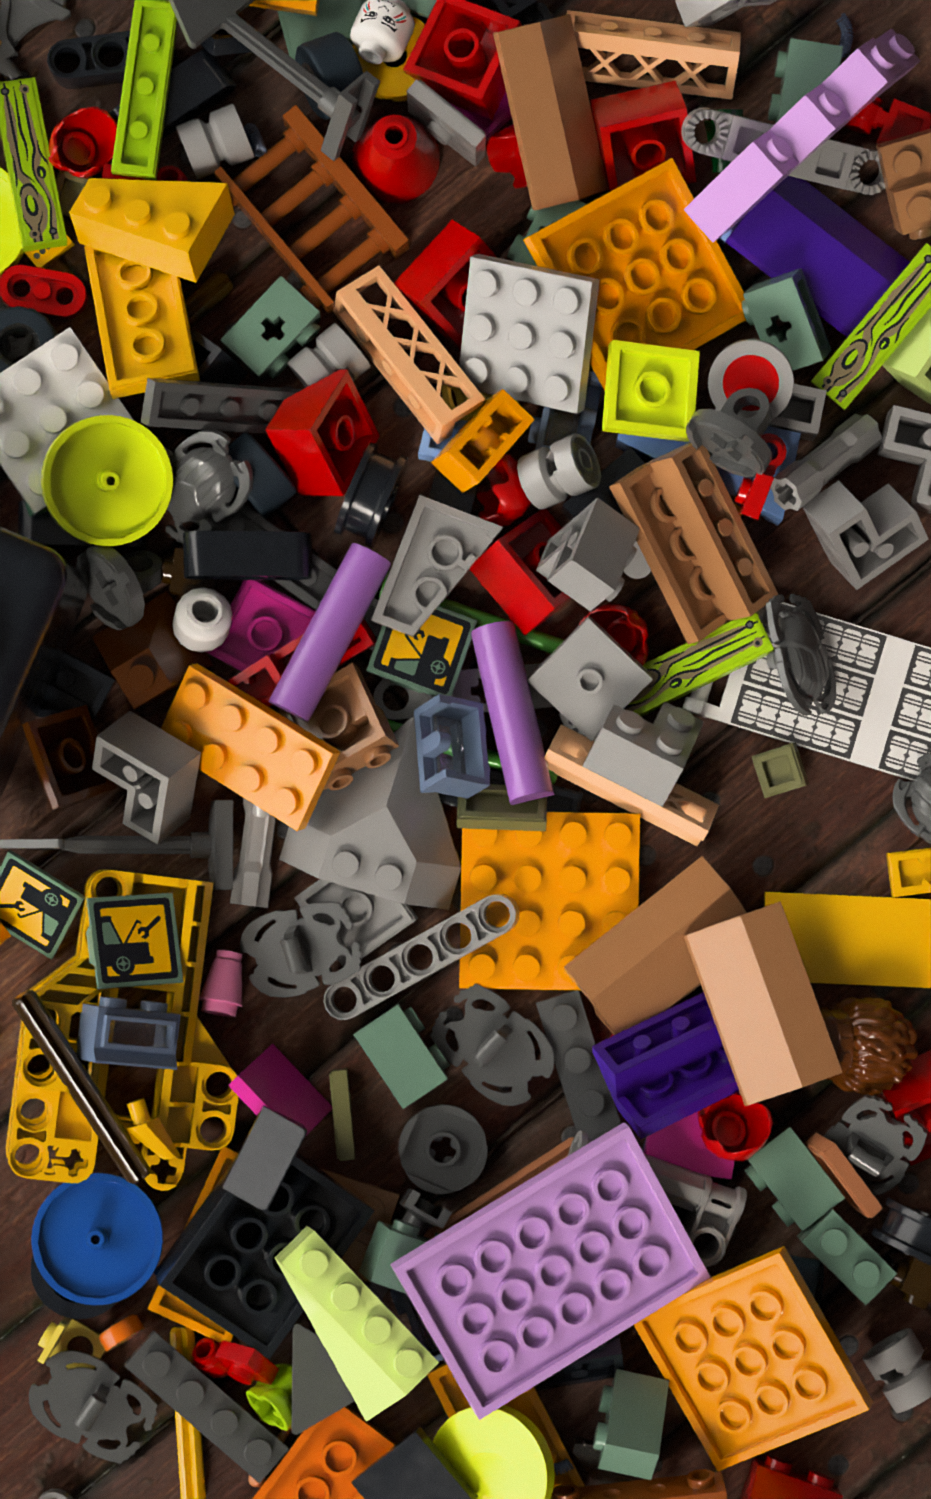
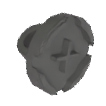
(733, 440)
(117, 585)

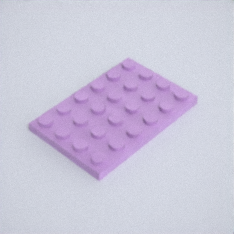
(550, 1270)

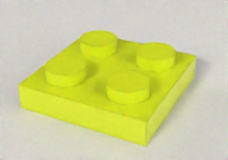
(650, 390)

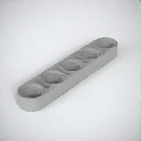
(443, 955)

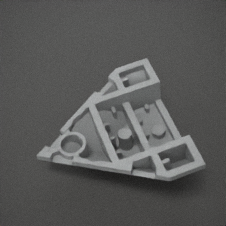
(381, 834)

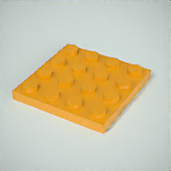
(653, 262)
(568, 893)
(753, 1360)

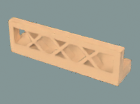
(661, 42)
(395, 364)
(683, 813)

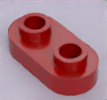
(44, 291)

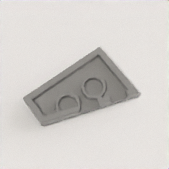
(430, 562)

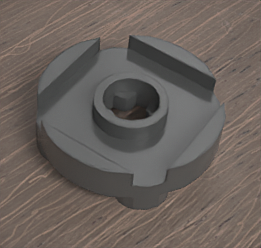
(452, 1172)

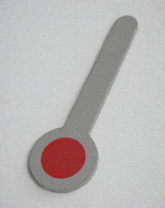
(737, 367)

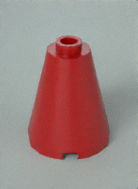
(396, 159)

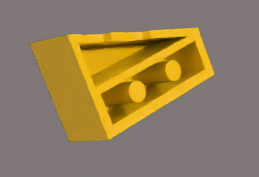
(154, 222)

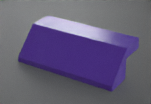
(838, 255)
(666, 1067)

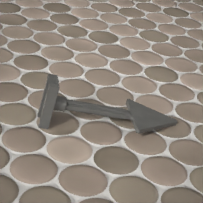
(346, 109)
(212, 845)
(315, 1379)

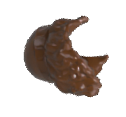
(870, 1044)

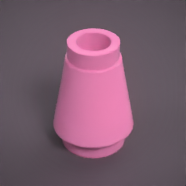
(223, 985)

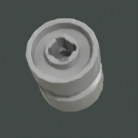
(215, 141)
(332, 353)
(562, 470)
(900, 1366)

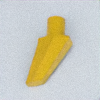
(150, 1131)

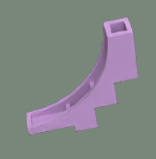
(801, 132)

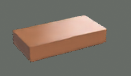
(843, 1175)

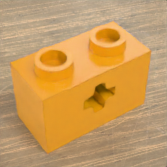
(482, 441)

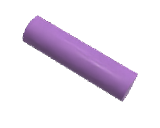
(330, 632)
(512, 712)

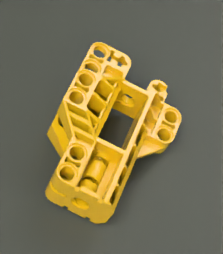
(179, 1094)

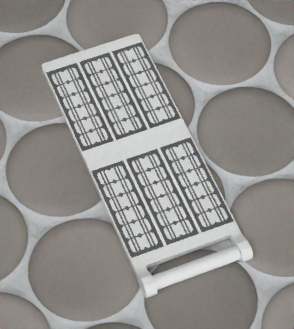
(878, 708)

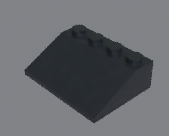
(228, 1251)

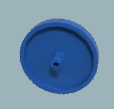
(97, 1239)

